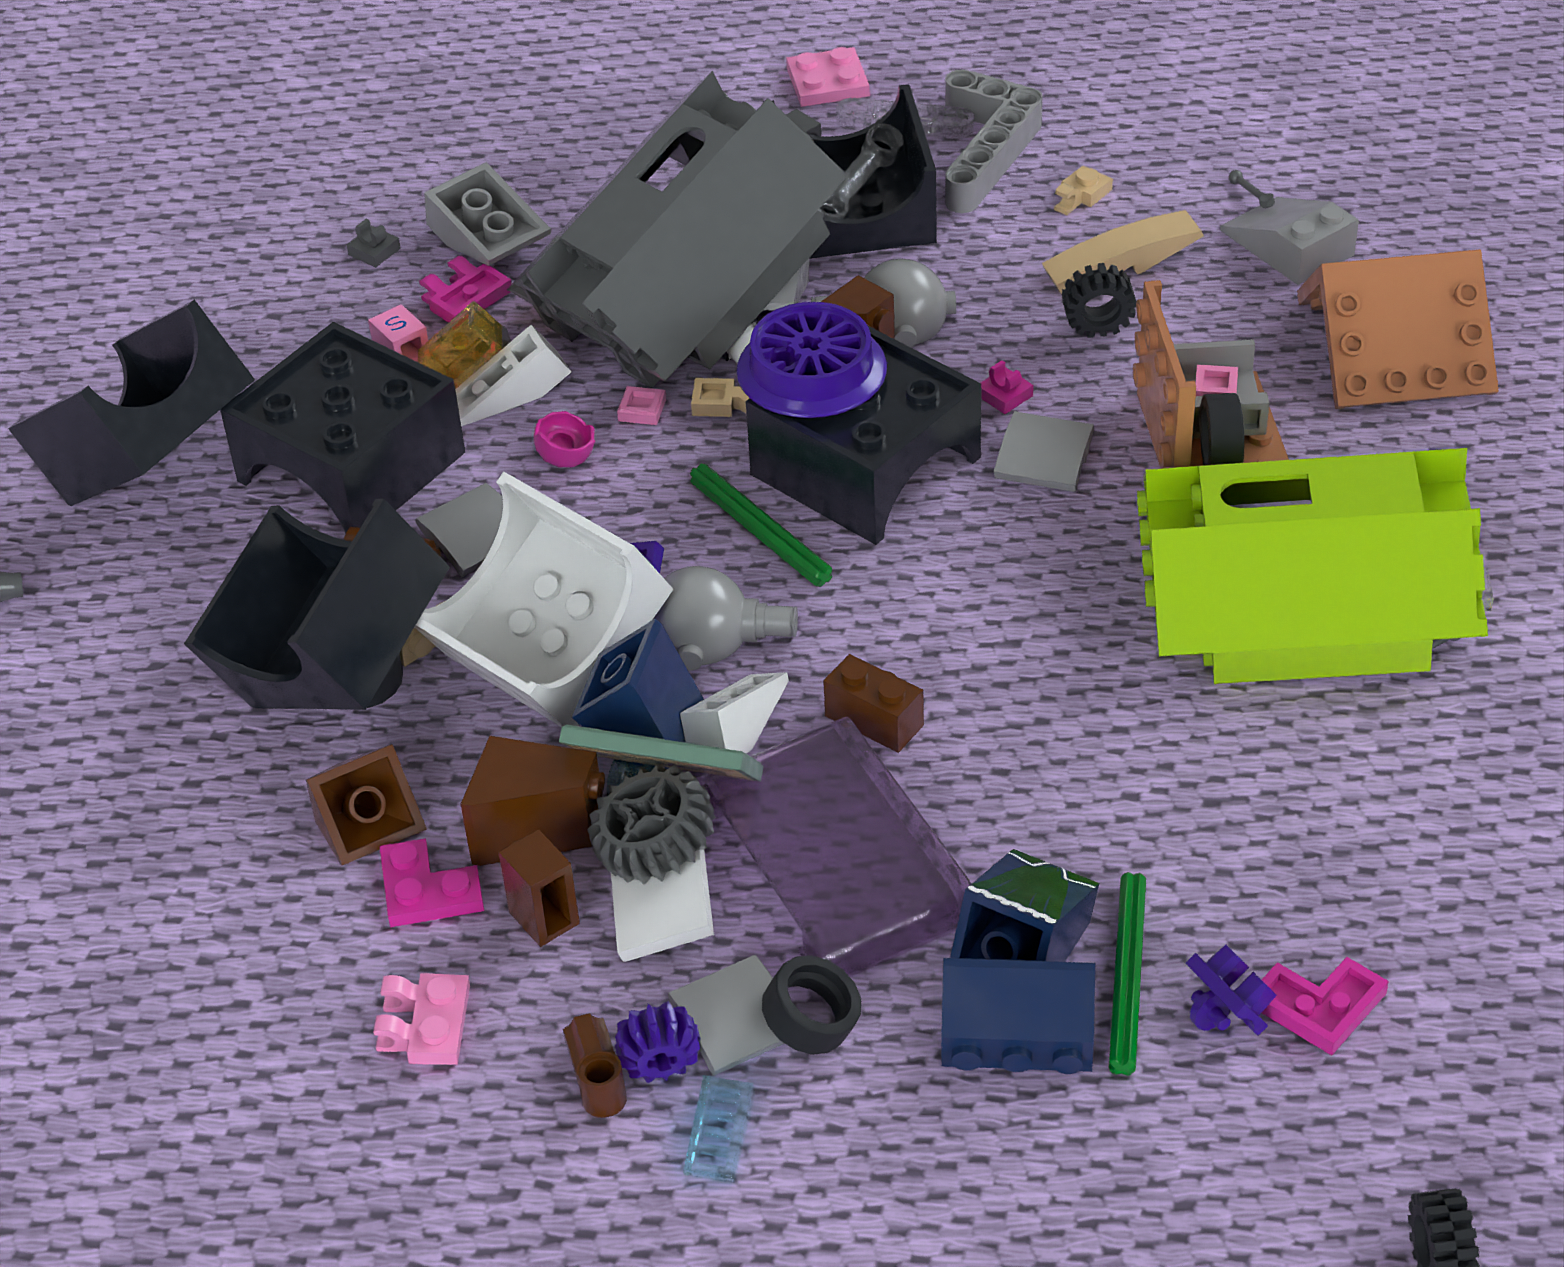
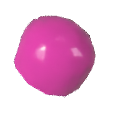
(563, 439)

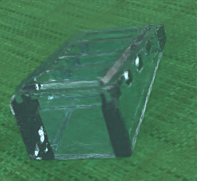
(724, 1092)

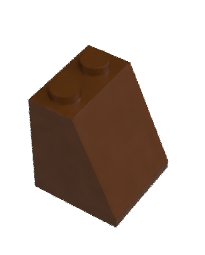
(528, 789)

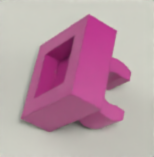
(1005, 388)

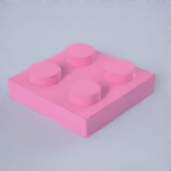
(827, 76)

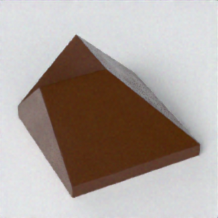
(364, 804)

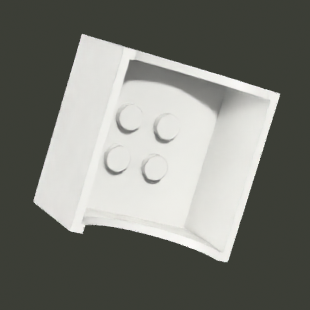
(545, 603)

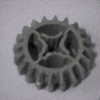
(651, 823)

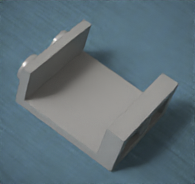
(1232, 354)

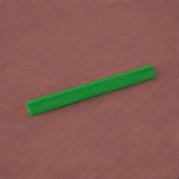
(761, 525)
(1127, 974)

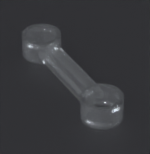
(864, 166)

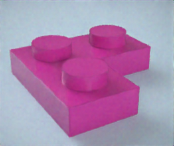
(421, 896)
(1326, 1012)

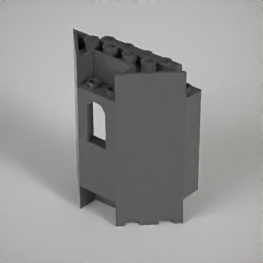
(703, 257)

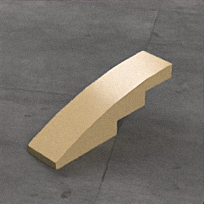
(1131, 245)

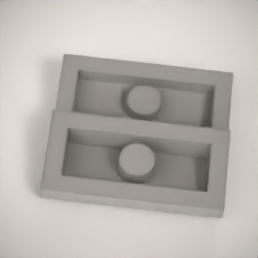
(1043, 451)
(465, 527)
(729, 1013)

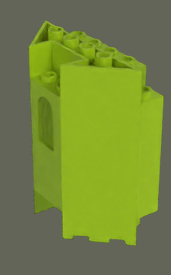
(1317, 586)

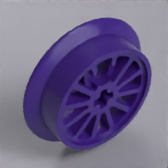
(811, 361)

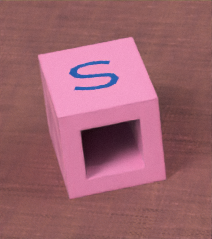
(399, 331)

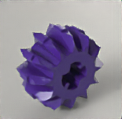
(657, 1042)

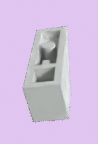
(511, 378)
(735, 714)

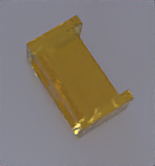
(463, 344)

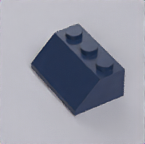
(1018, 1015)

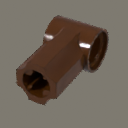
(595, 1066)

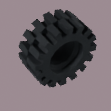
(1095, 284)
(1442, 1229)

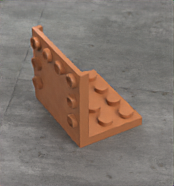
(1405, 327)
(1170, 399)

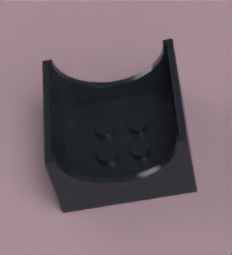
(897, 200)
(173, 382)
(347, 423)
(862, 458)
(317, 614)

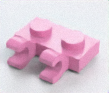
(437, 1019)

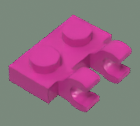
(469, 284)

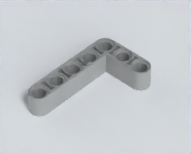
(1011, 121)

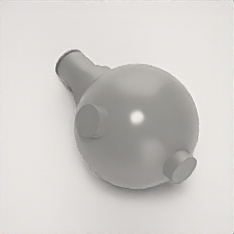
(918, 299)
(713, 618)

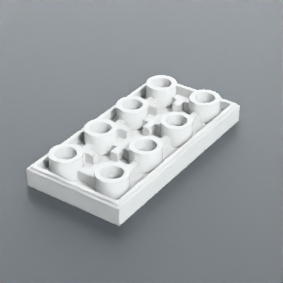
(664, 912)

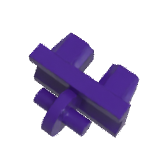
(1246, 1001)

